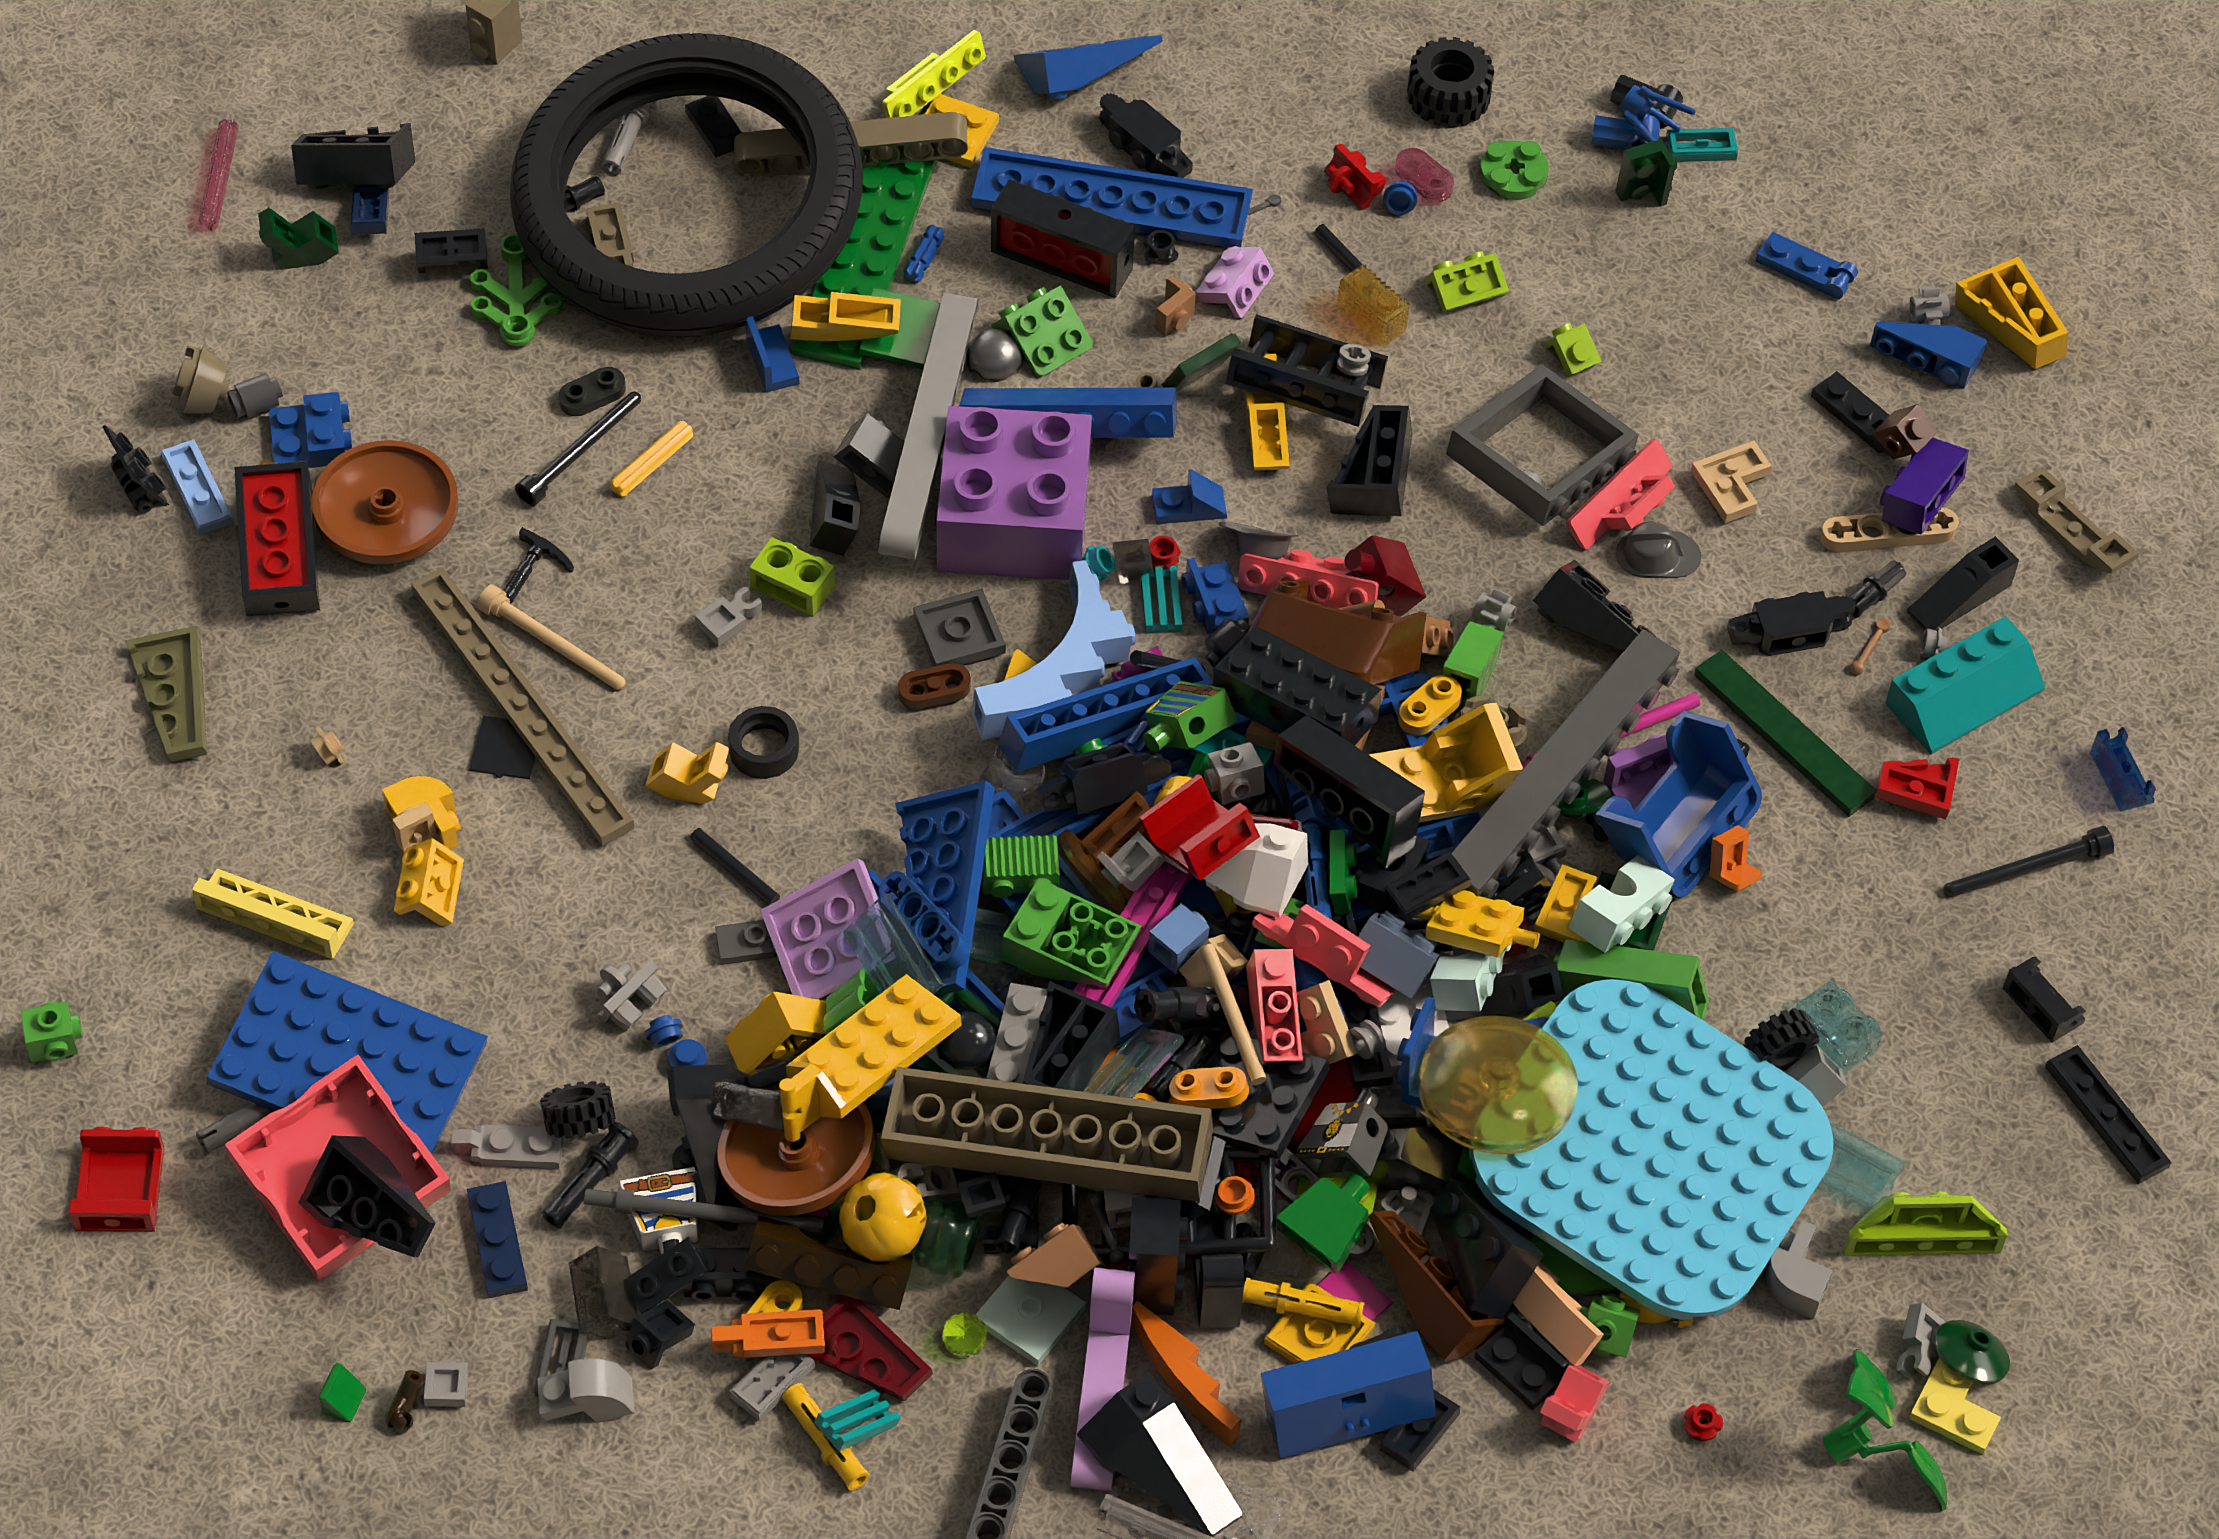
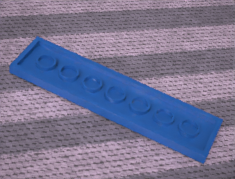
(1147, 200)

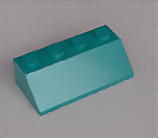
(1966, 685)

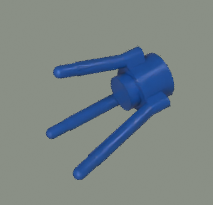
(1639, 104)

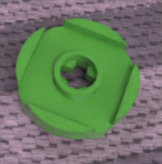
(1526, 156)

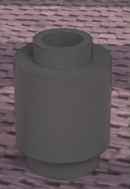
(254, 396)

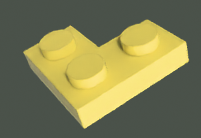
(1946, 1411)

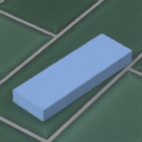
(196, 487)

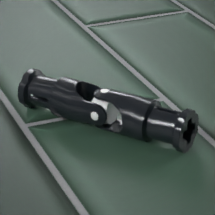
(1186, 1004)

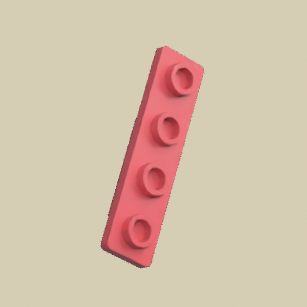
(1625, 496)
(1328, 578)
(1328, 948)

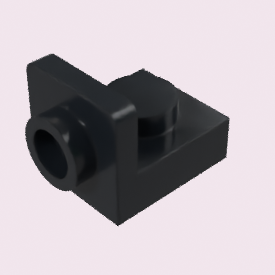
(657, 1331)

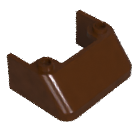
(1366, 645)

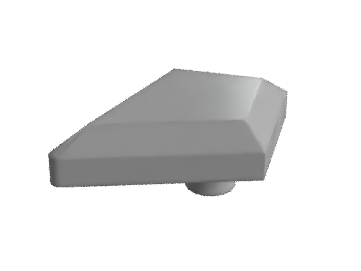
(1411, 1205)

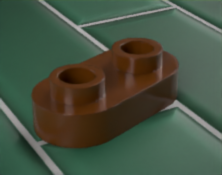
(933, 685)

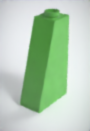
(1671, 974)

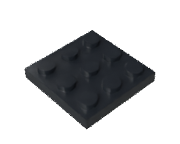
(1273, 1108)

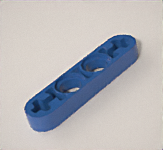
(925, 919)

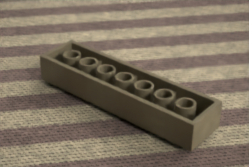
(1048, 1134)

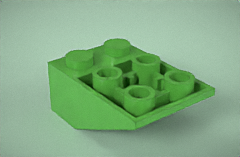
(1067, 937)

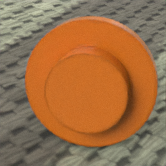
(1234, 1196)

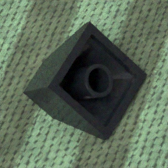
(1416, 1158)

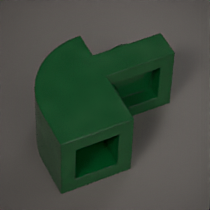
(298, 244)

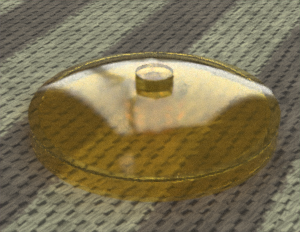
(1498, 1084)

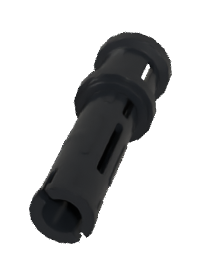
(600, 1161)

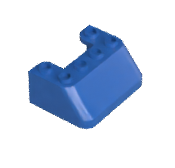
(1693, 802)

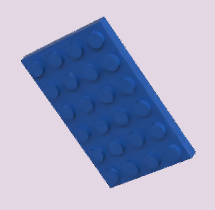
(312, 1022)

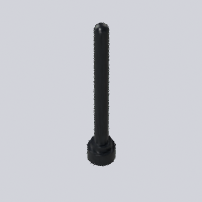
(534, 487)
(2096, 843)

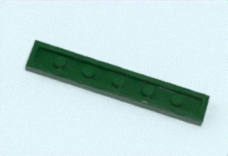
(1785, 733)

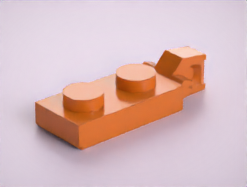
(771, 1334)

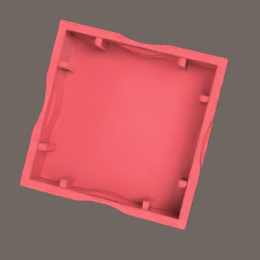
(286, 1145)

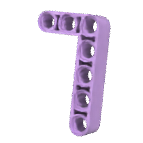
(1104, 1364)

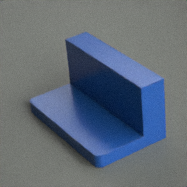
(771, 356)

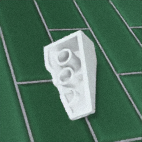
(1263, 872)

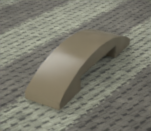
(2070, 527)

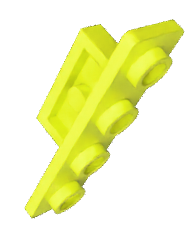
(933, 76)

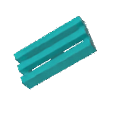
(1703, 149)
(1161, 575)
(851, 1415)

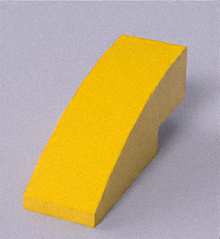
(844, 317)

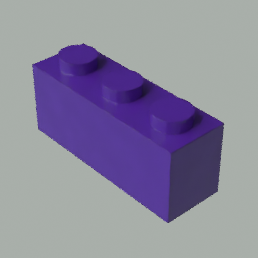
(1924, 485)

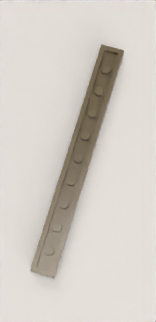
(523, 706)

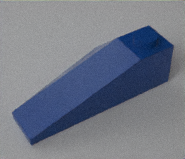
(1071, 68)

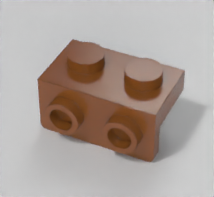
(1117, 828)

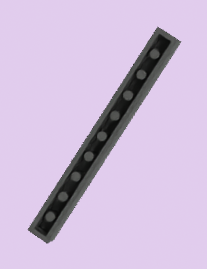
(1565, 761)

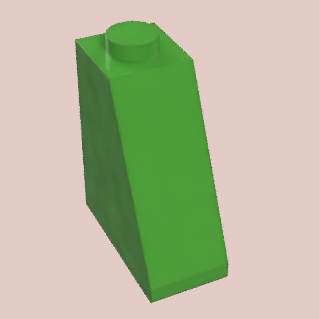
(1473, 660)

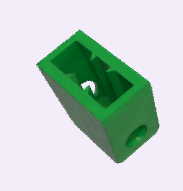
(1327, 1220)

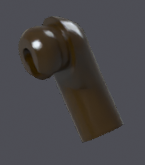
(399, 1411)

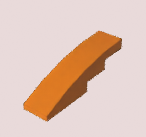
(1178, 1364)

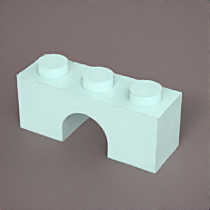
(1613, 915)
(1464, 979)

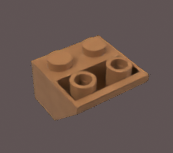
(1062, 1261)

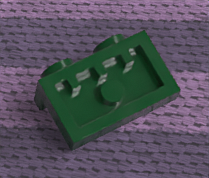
(1647, 170)

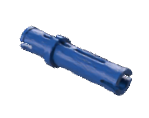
(1315, 874)

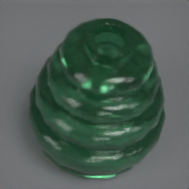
(946, 1239)

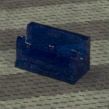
(2121, 771)

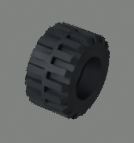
(1449, 100)

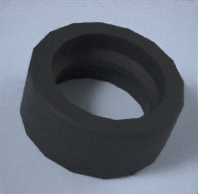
(768, 765)

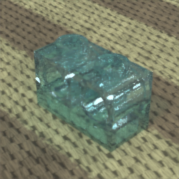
(1844, 1022)

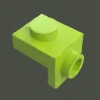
(1574, 348)

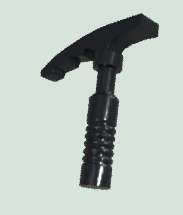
(538, 547)

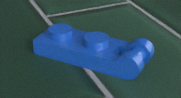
(1806, 265)

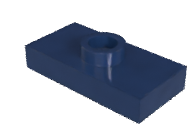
(369, 210)

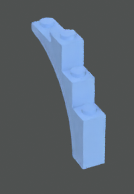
(1072, 668)

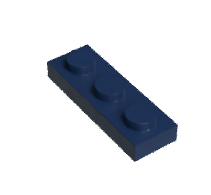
(497, 1239)

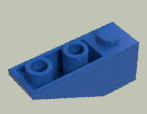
(1937, 349)

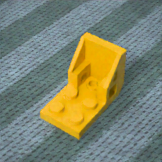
(1460, 764)

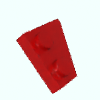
(1918, 785)

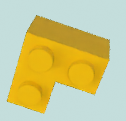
(776, 1030)

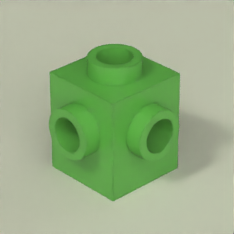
(51, 1031)
(1614, 1321)

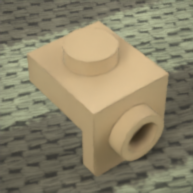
(415, 826)

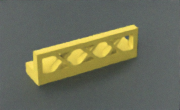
(270, 918)

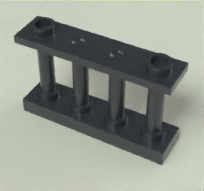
(1300, 387)

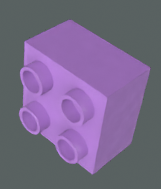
(1013, 492)

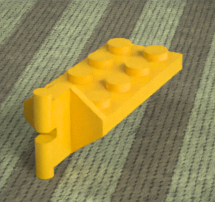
(863, 1054)

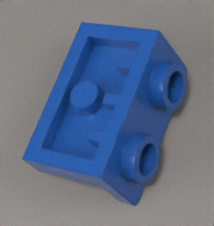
(1214, 594)

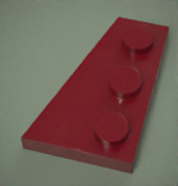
(869, 1350)

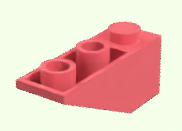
(1275, 1004)

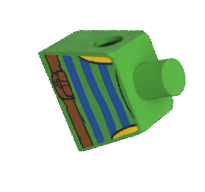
(1188, 716)

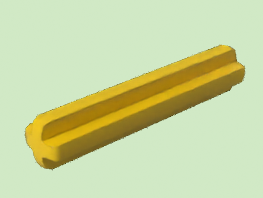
(651, 458)

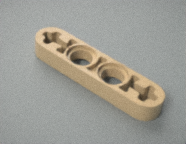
(1890, 534)

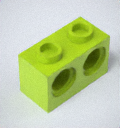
(800, 580)

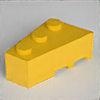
(2014, 312)

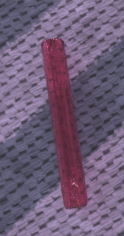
(218, 175)

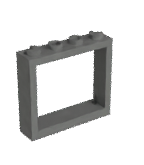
(1542, 505)

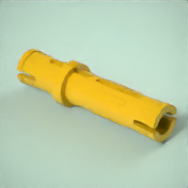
(1256, 1291)
(851, 1470)

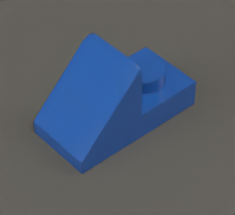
(1194, 502)

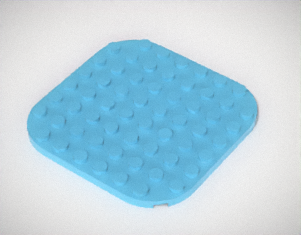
(1675, 1155)

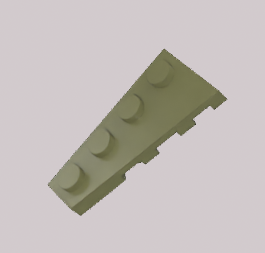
(174, 688)

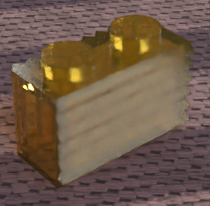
(1373, 305)

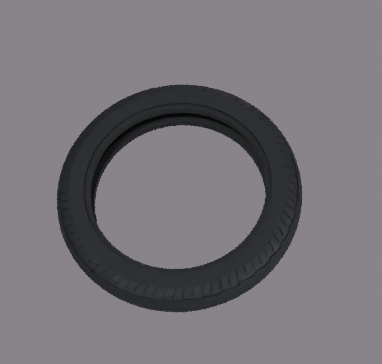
(711, 298)

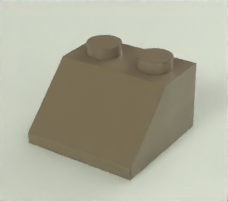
(493, 28)

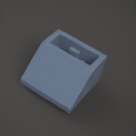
(1397, 954)

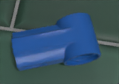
(1622, 133)

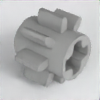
(1929, 306)
(1495, 610)

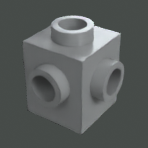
(1235, 773)

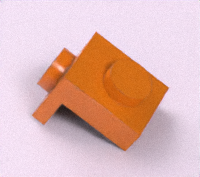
(1730, 858)

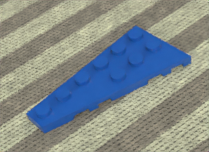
(946, 859)

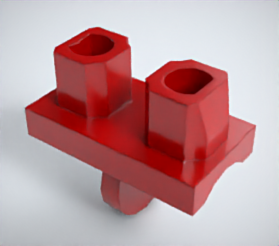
(1350, 175)

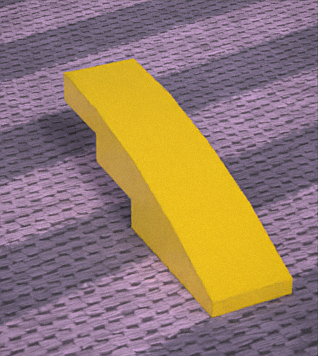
(1266, 430)

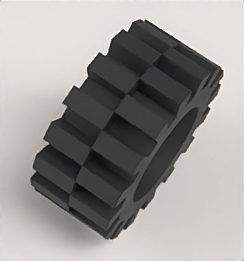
(1783, 1038)
(578, 1109)

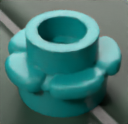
(1099, 561)

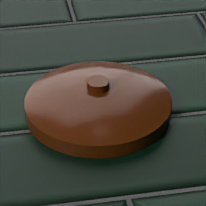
(385, 502)
(797, 1175)

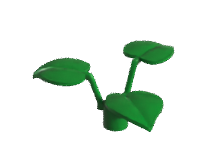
(1874, 1393)

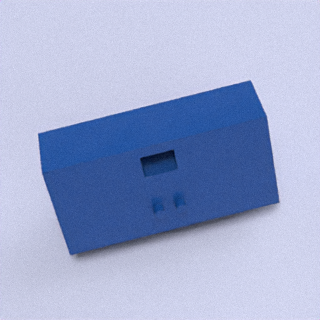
(1348, 1394)

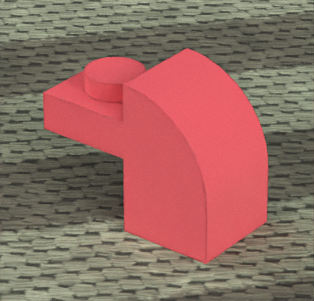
(1574, 1402)

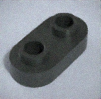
(592, 390)

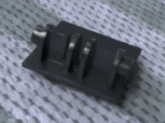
(133, 473)

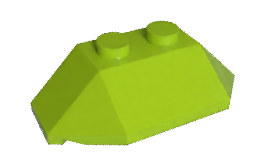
(1926, 1226)

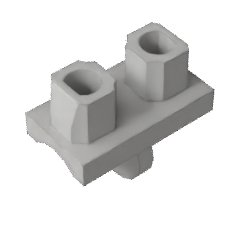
(619, 1007)

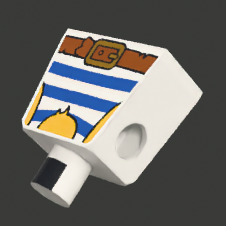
(663, 1230)

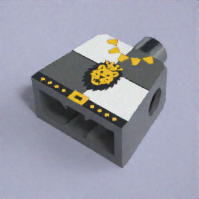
(1344, 1138)

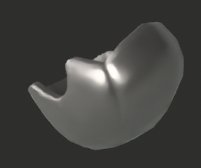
(994, 355)

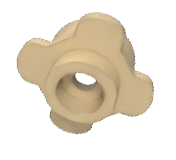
(327, 746)

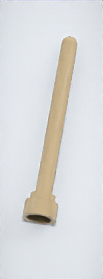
(495, 602)

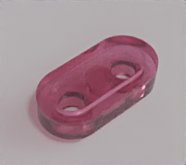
(1426, 176)

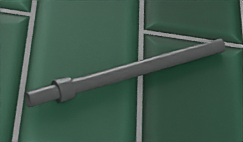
(625, 1201)

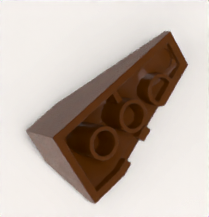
(1431, 1291)

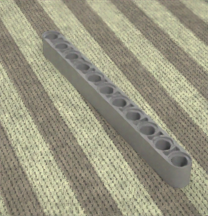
(927, 427)

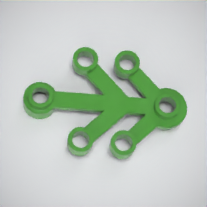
(515, 298)

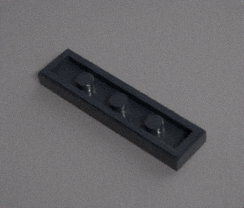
(2108, 1114)

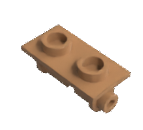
(1437, 637)

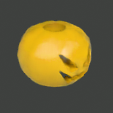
(882, 1217)

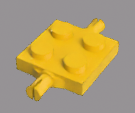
(1477, 924)

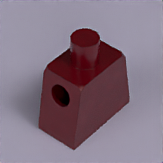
(1392, 568)

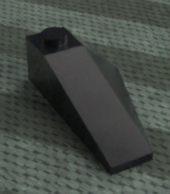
(366, 1196)

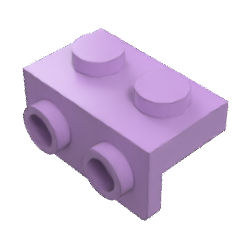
(1236, 279)

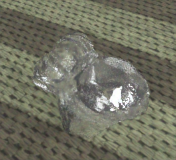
(1003, 776)

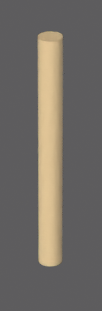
(1233, 1014)

